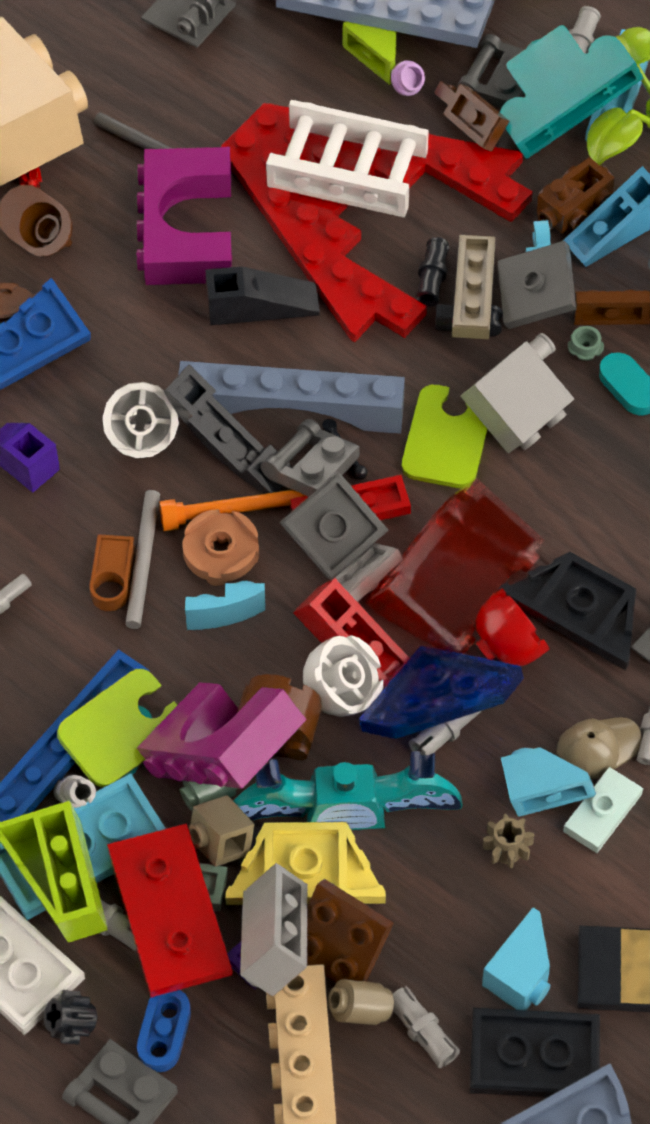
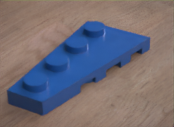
(39, 334)

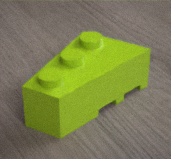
(57, 866)

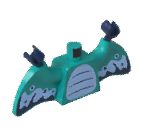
(349, 793)

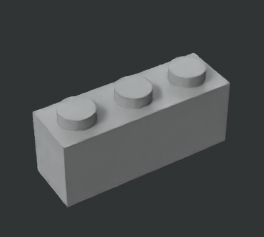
(274, 930)

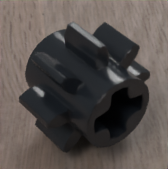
(70, 1017)

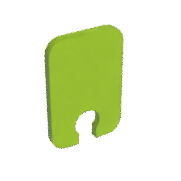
(443, 446)
(110, 728)

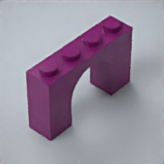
(169, 178)
(216, 745)

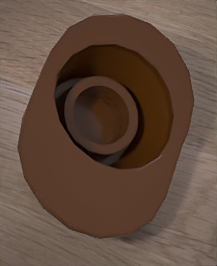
(35, 221)

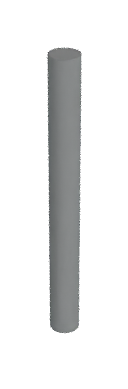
(142, 559)

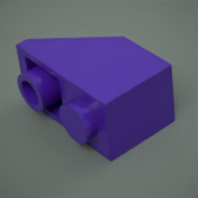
(27, 454)

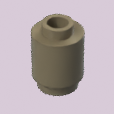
(360, 1002)

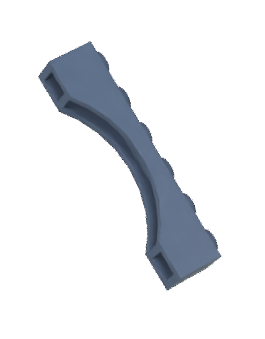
(359, 399)

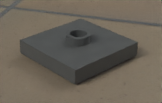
(536, 285)
(333, 526)

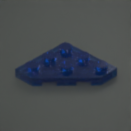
(438, 689)

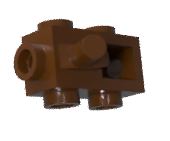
(575, 195)

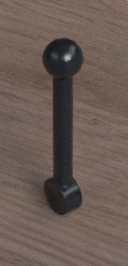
(360, 471)

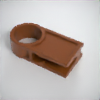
(112, 564)

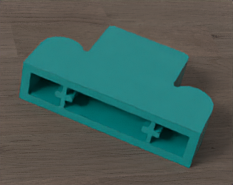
(563, 86)

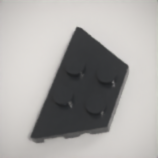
(580, 604)

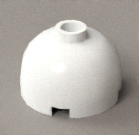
(140, 420)
(343, 675)

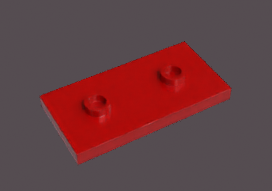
(169, 910)

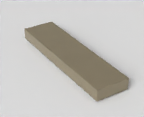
(473, 287)

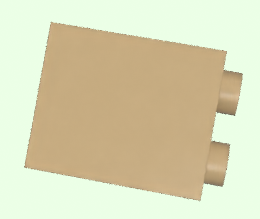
(35, 105)

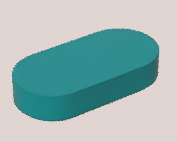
(626, 382)

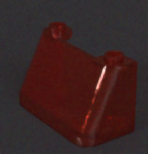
(455, 568)

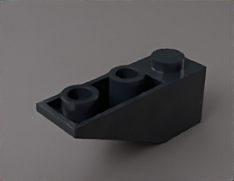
(257, 295)

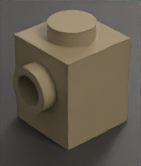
(221, 830)

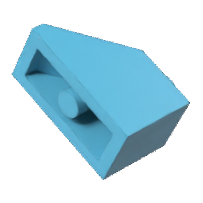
(543, 781)
(521, 965)

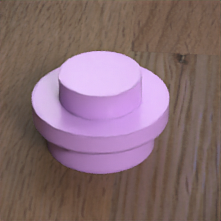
(407, 78)

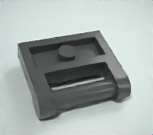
(501, 84)
(326, 458)
(126, 1081)

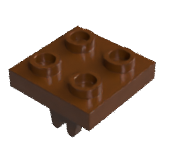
(343, 933)

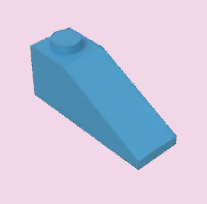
(614, 221)

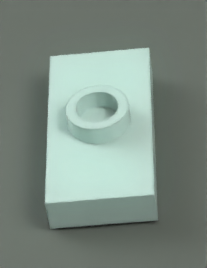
(602, 814)

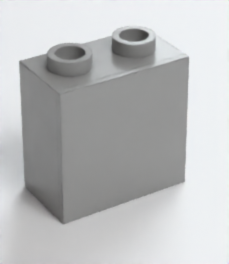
(518, 399)

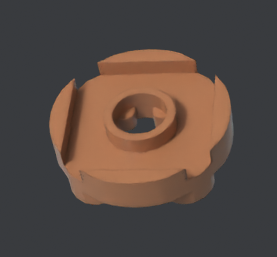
(224, 565)

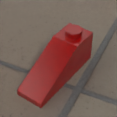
(334, 612)

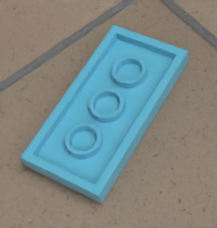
(114, 815)

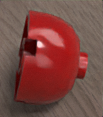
(507, 632)

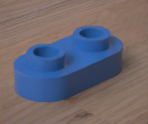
(162, 1031)

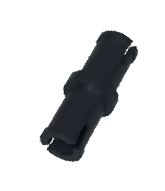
(432, 271)

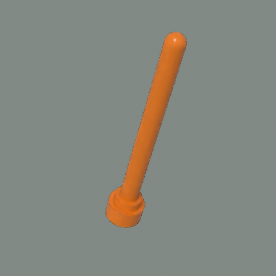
(176, 514)

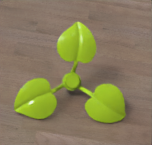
(614, 128)

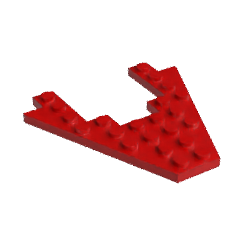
(322, 239)

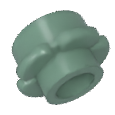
(586, 336)

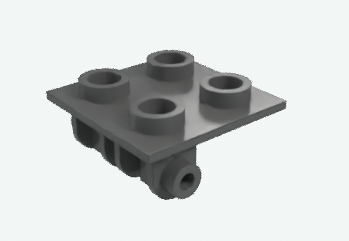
(188, 19)

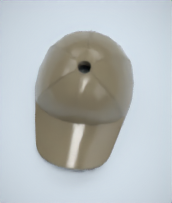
(612, 744)

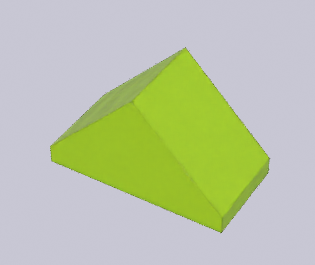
(372, 47)

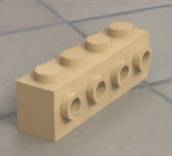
(304, 1050)

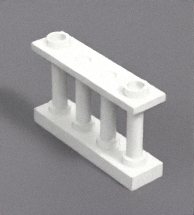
(342, 185)

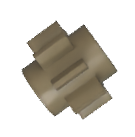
(519, 841)

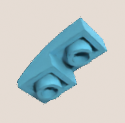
(240, 602)

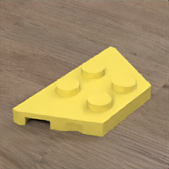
(312, 854)

